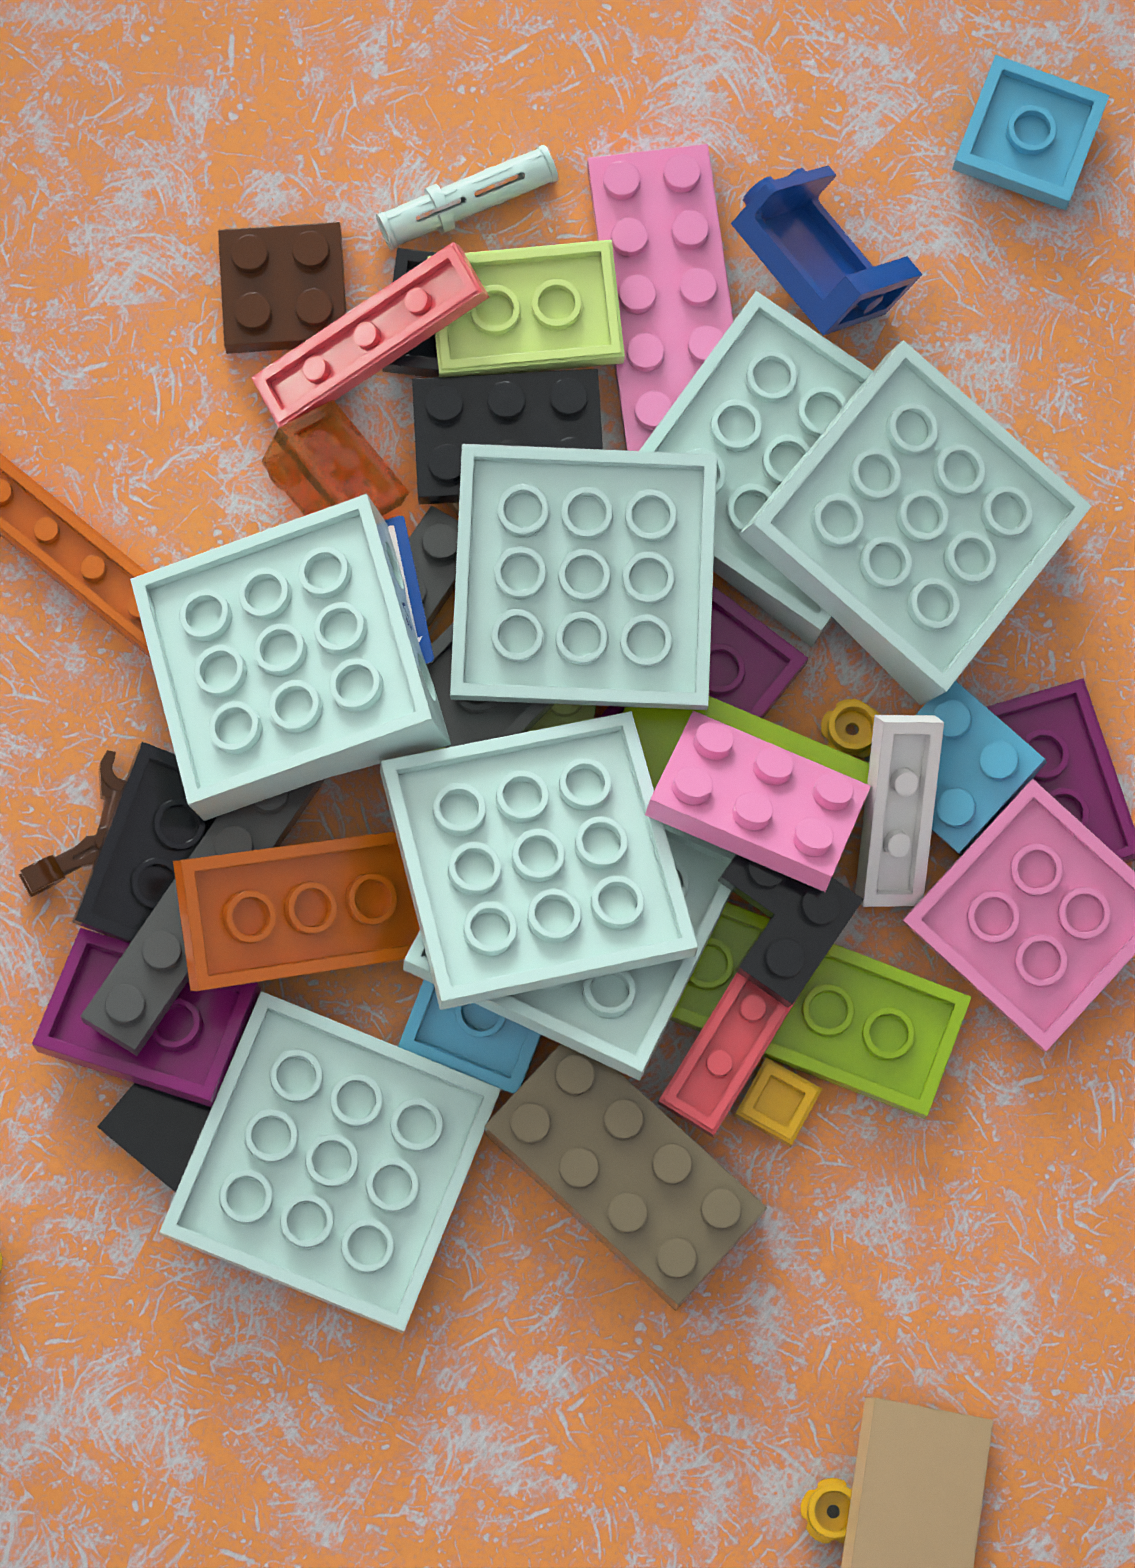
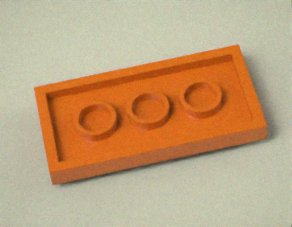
(294, 910)

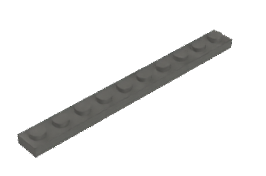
(155, 962)

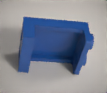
(815, 255)

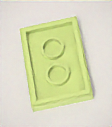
(542, 312)

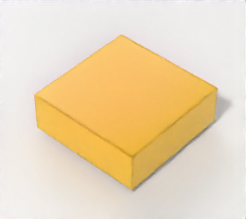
(778, 1102)

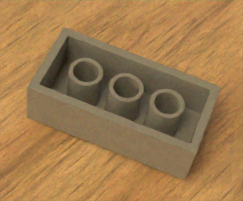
(625, 1172)

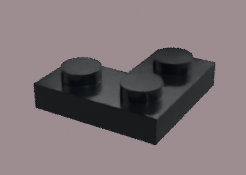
(799, 930)

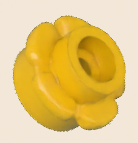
(849, 713)
(814, 1509)

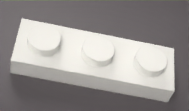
(899, 809)

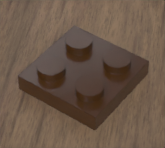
(280, 284)

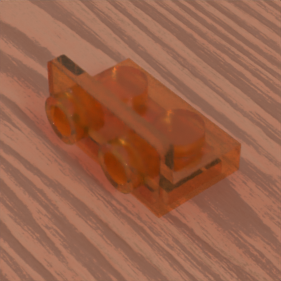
(328, 461)

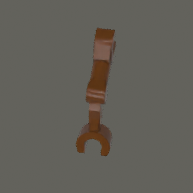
(53, 869)

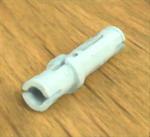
(400, 223)

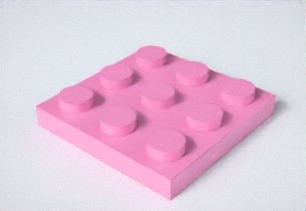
(1033, 915)

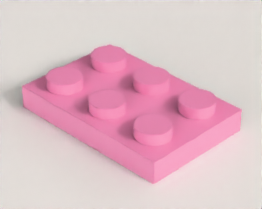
(758, 801)

